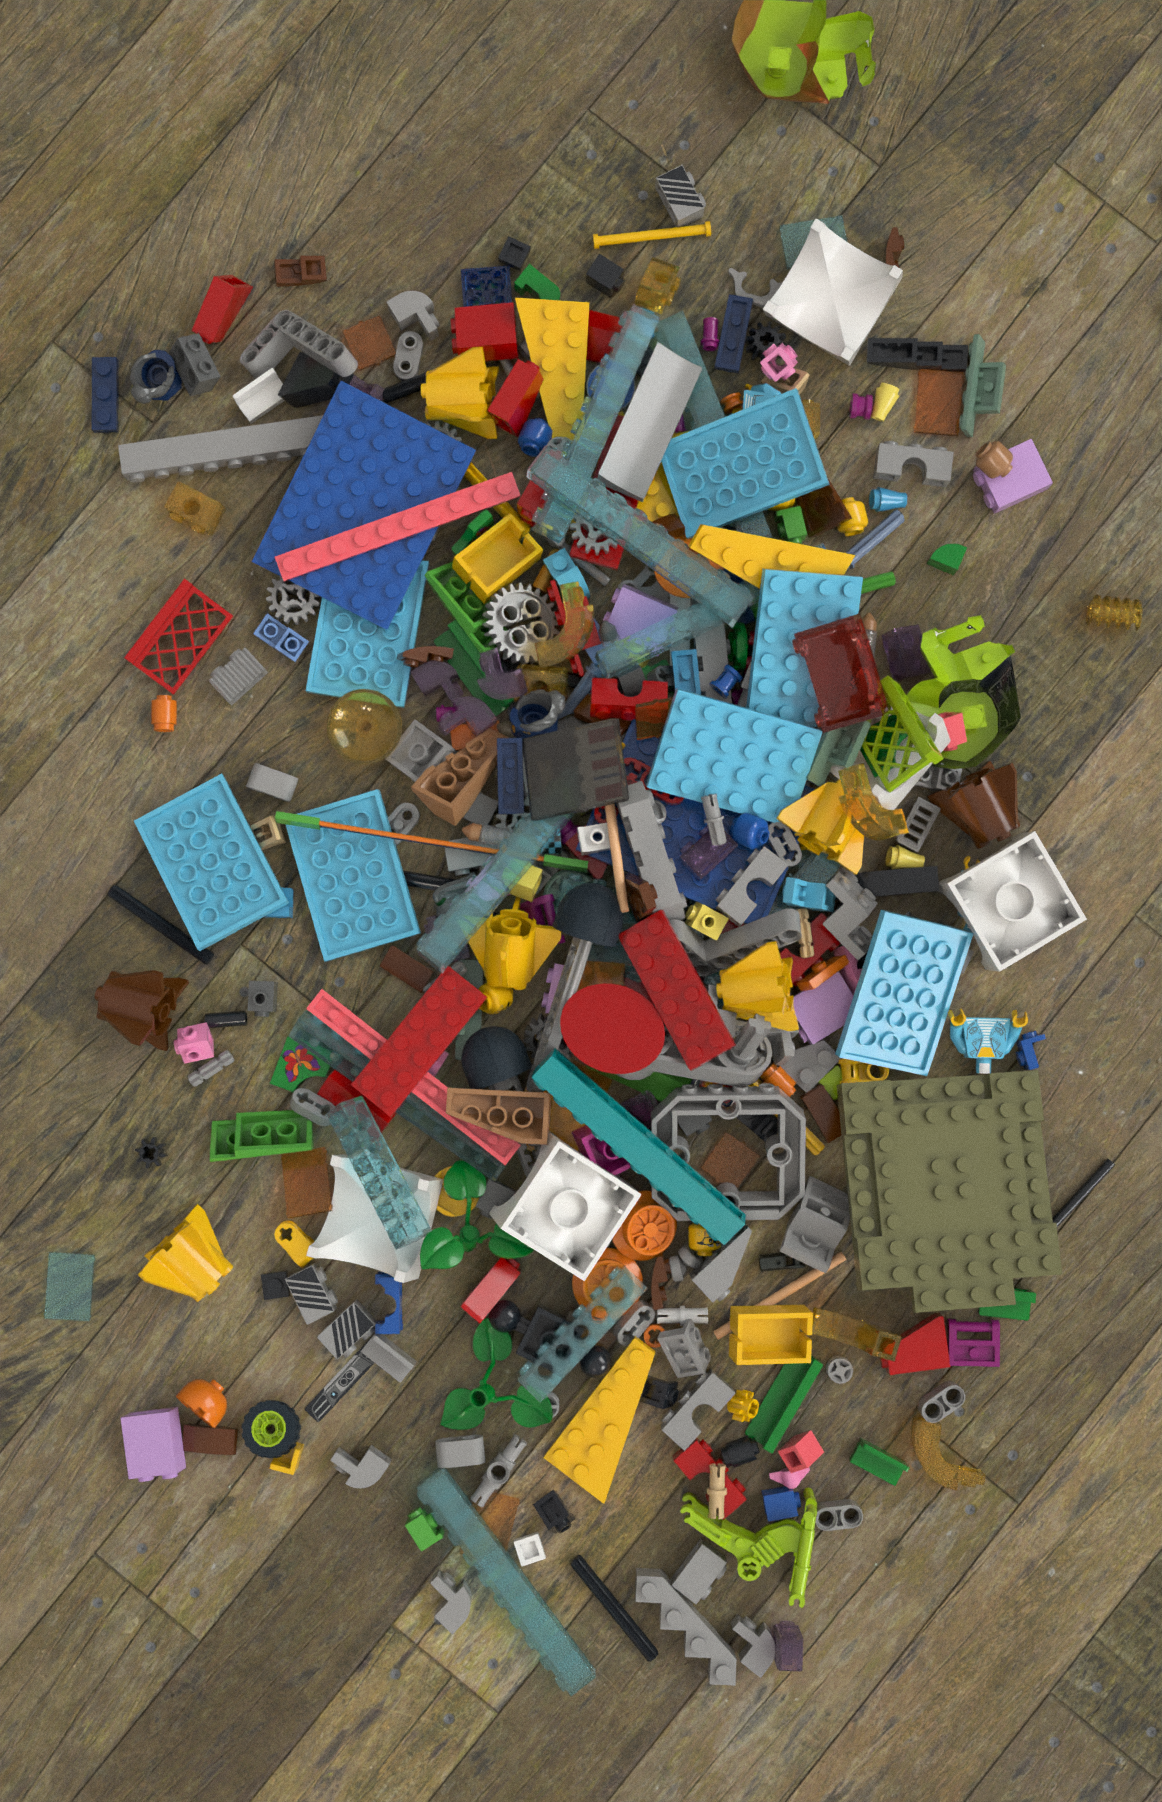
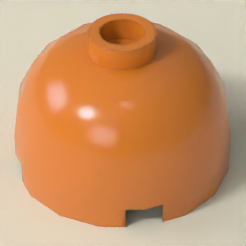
(204, 1400)

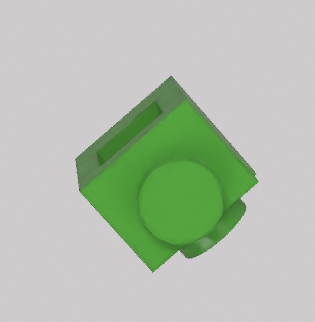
(791, 524)
(423, 1528)

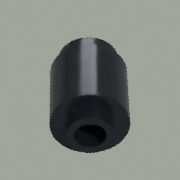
(740, 1451)

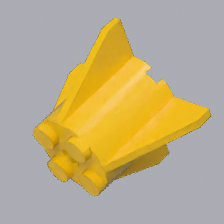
(462, 393)
(824, 826)
(512, 947)
(760, 986)
(188, 1258)

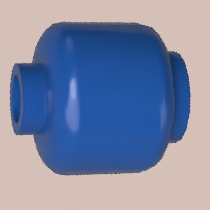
(534, 436)
(750, 830)

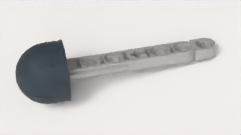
(590, 916)
(494, 1060)

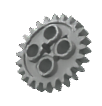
(513, 601)

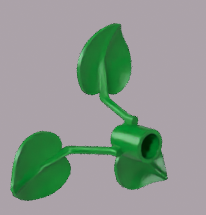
(443, 1250)
(466, 1408)

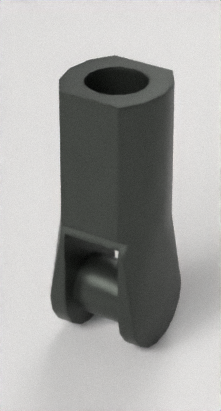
(777, 1261)

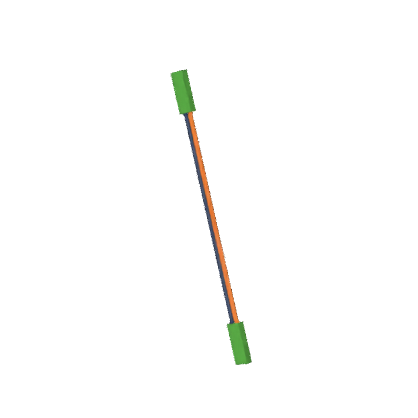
(316, 823)

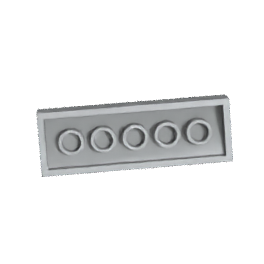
(649, 423)

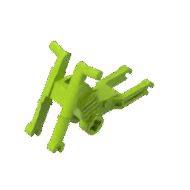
(764, 1546)

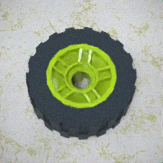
(263, 1416)

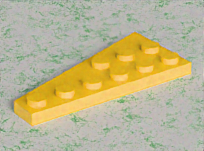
(558, 345)
(748, 554)
(597, 1432)

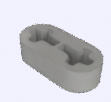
(789, 841)
(311, 1106)
(633, 1322)

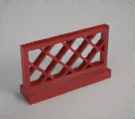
(161, 623)

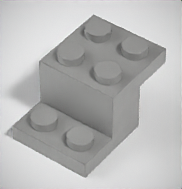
(846, 917)
(817, 1225)

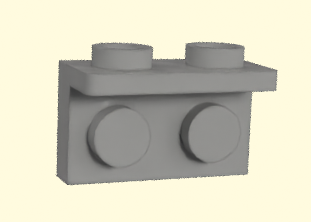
(685, 1350)

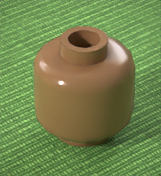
(994, 459)

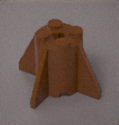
(982, 803)
(140, 1005)

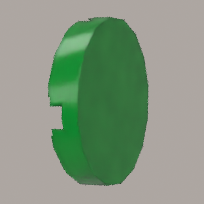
(738, 646)

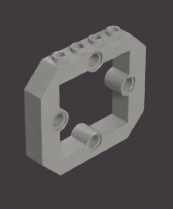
(747, 1101)

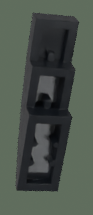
(915, 355)
(900, 881)

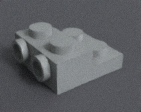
(418, 751)

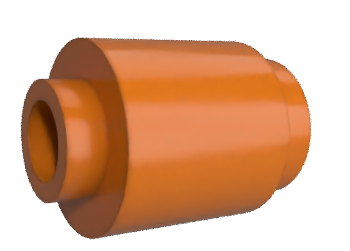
(164, 713)
(779, 1077)

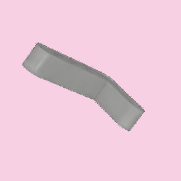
(291, 331)
(713, 955)

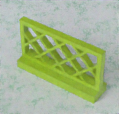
(912, 727)

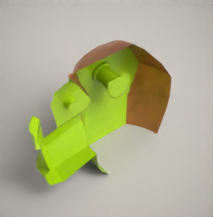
(799, 53)

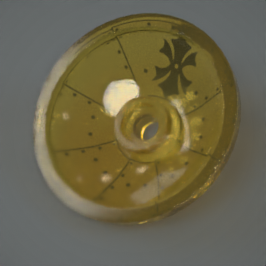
(347, 731)

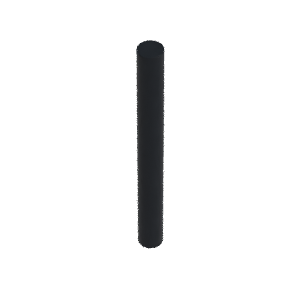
(1082, 1192)

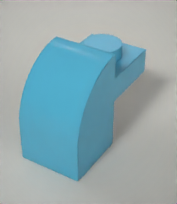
(564, 570)
(808, 895)

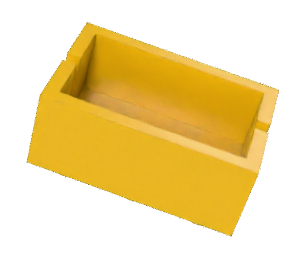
(497, 558)
(770, 1334)

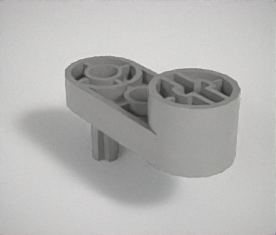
(735, 1067)

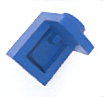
(1026, 1055)

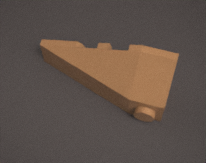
(458, 780)
(511, 1114)

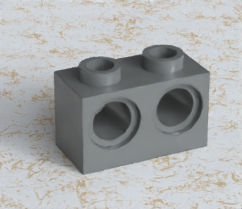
(194, 364)

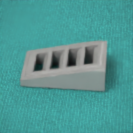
(925, 828)

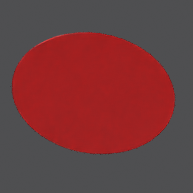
(612, 1028)

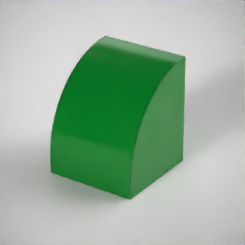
(947, 558)

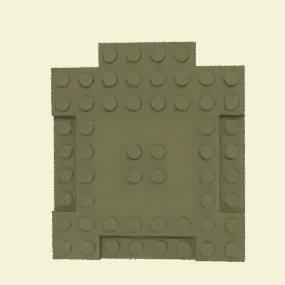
(948, 1187)

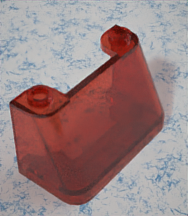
(842, 672)

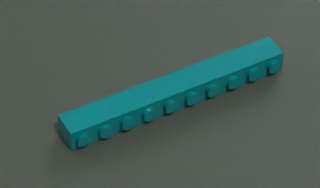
(638, 1146)

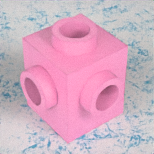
(772, 368)
(194, 1043)

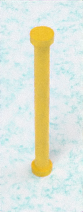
(652, 235)

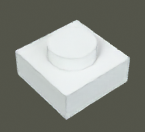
(529, 1549)

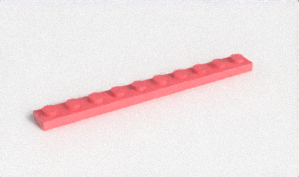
(397, 526)
(429, 1088)

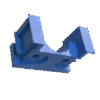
(393, 1322)

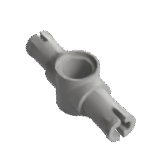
(490, 1480)

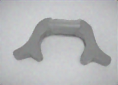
(759, 301)

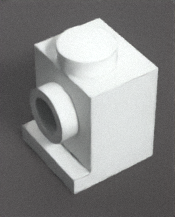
(586, 841)

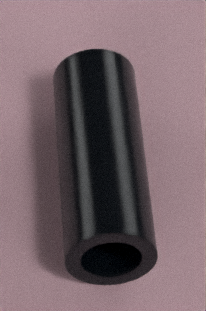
(226, 1019)

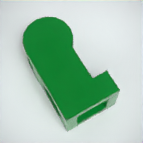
(536, 285)

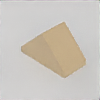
(796, 380)
(268, 832)

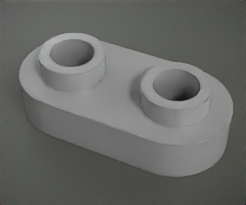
(408, 355)
(399, 823)

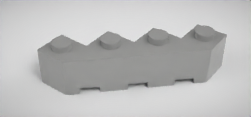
(712, 658)
(649, 850)
(679, 1614)

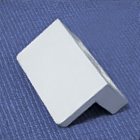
(259, 396)

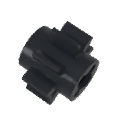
(145, 1149)

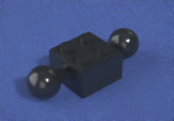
(507, 1317)

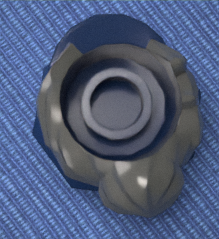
(154, 377)
(536, 713)

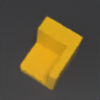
(289, 1462)

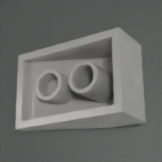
(719, 1269)

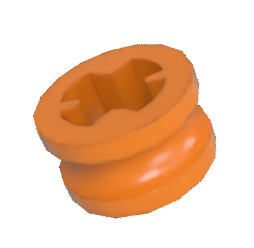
(732, 402)
(647, 1336)

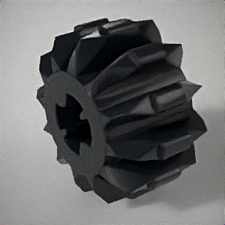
(762, 333)

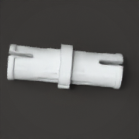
(679, 1315)

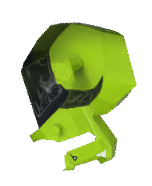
(971, 683)

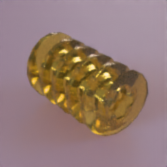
(1115, 610)

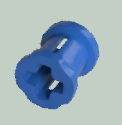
(726, 681)

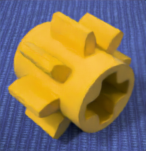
(743, 1406)

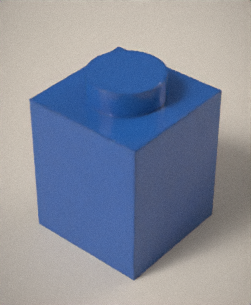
(780, 1503)

